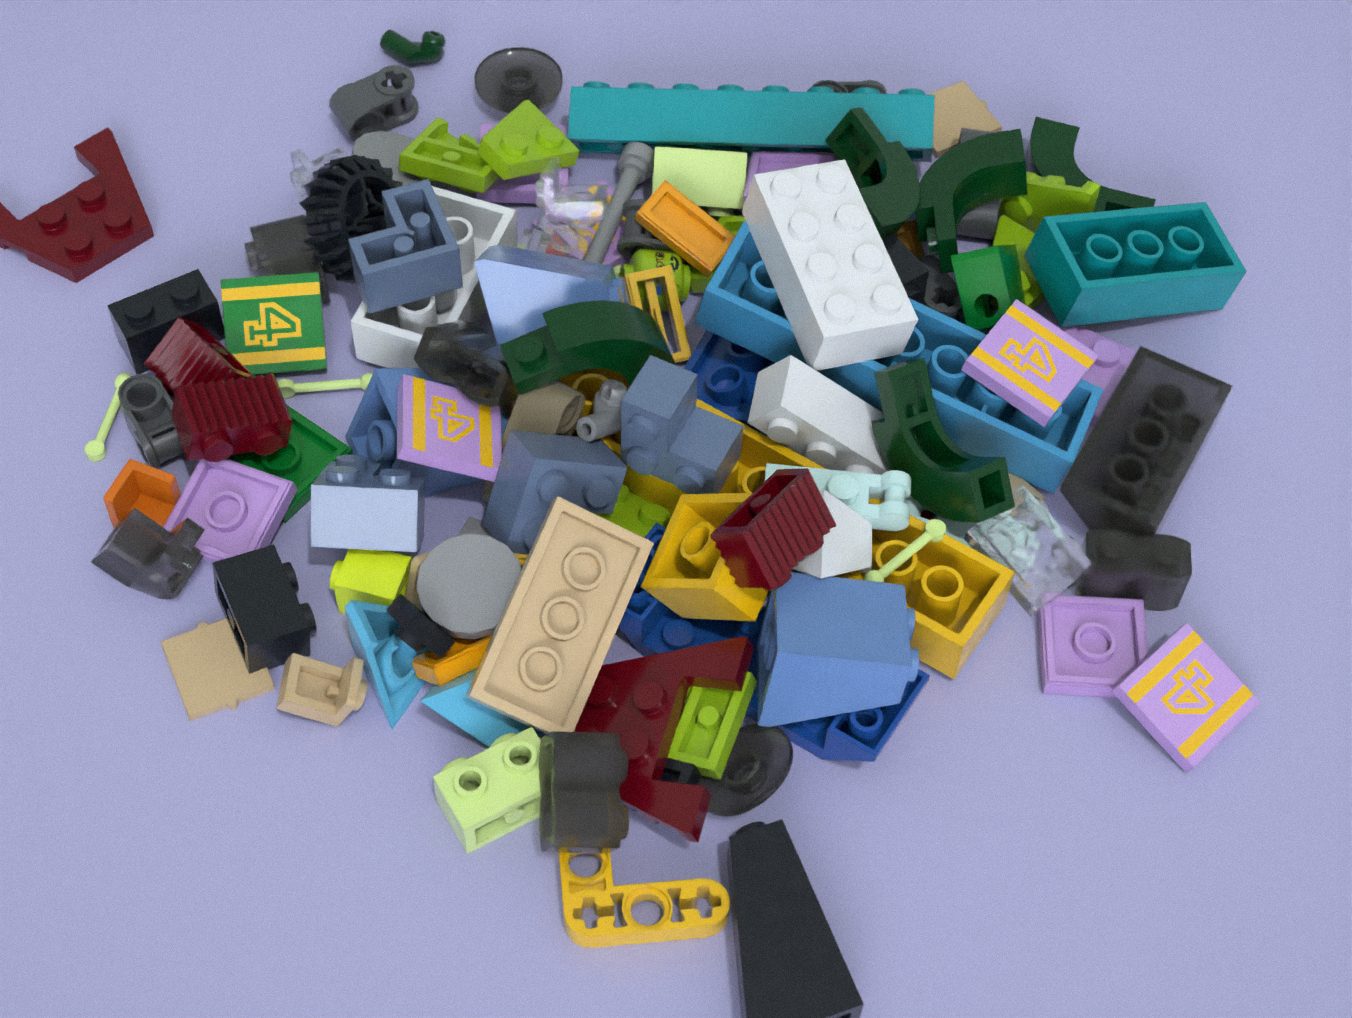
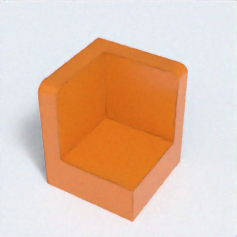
(142, 488)

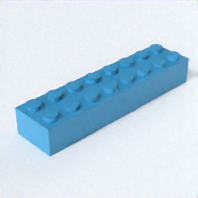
(747, 311)

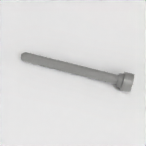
(634, 166)

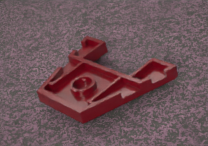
(86, 224)
(643, 706)

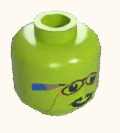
(648, 259)

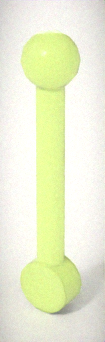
(289, 388)
(95, 449)
(934, 532)

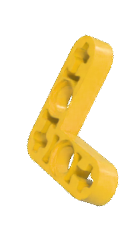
(600, 894)

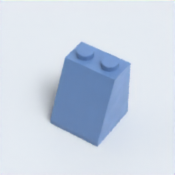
(526, 283)
(375, 430)
(833, 648)

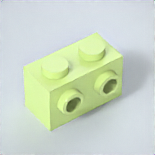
(703, 176)
(491, 790)

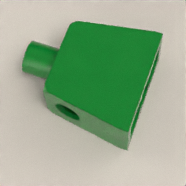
(987, 274)

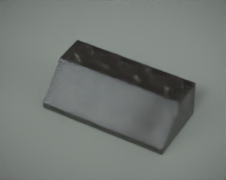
(1144, 445)

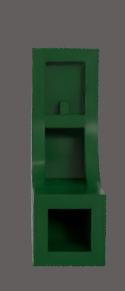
(1052, 153)
(879, 169)
(963, 179)
(585, 338)
(940, 472)

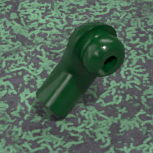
(414, 52)

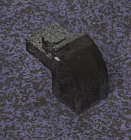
(150, 556)

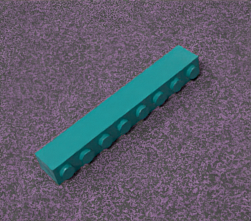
(739, 119)

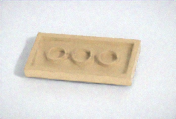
(560, 619)

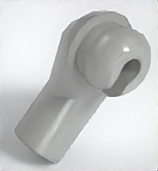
(606, 412)

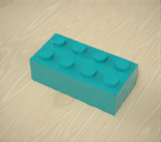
(1133, 263)

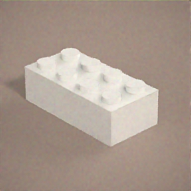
(828, 265)
(395, 333)

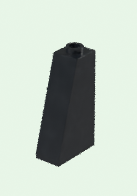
(781, 936)

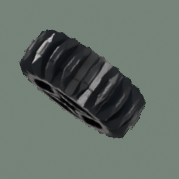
(343, 205)

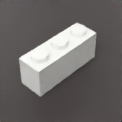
(816, 418)

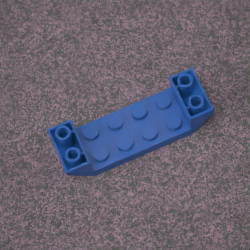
(843, 737)

